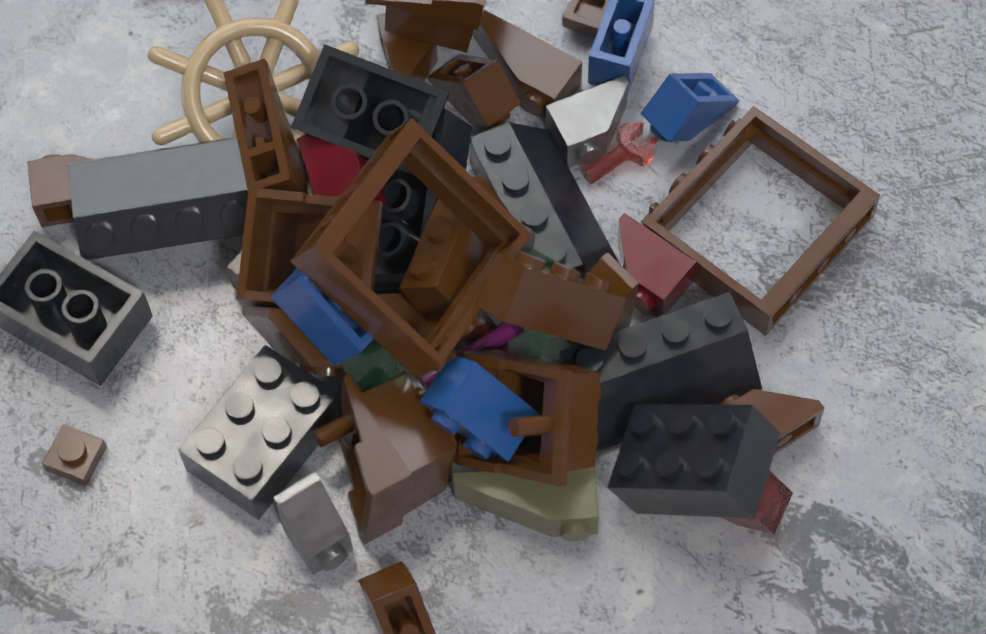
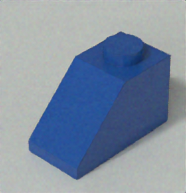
(687, 105)

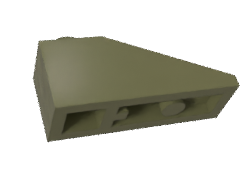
(543, 507)

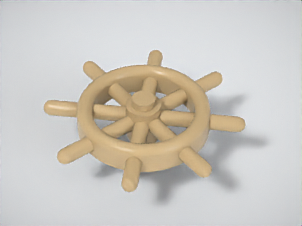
(229, 34)

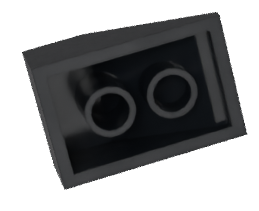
(362, 102)

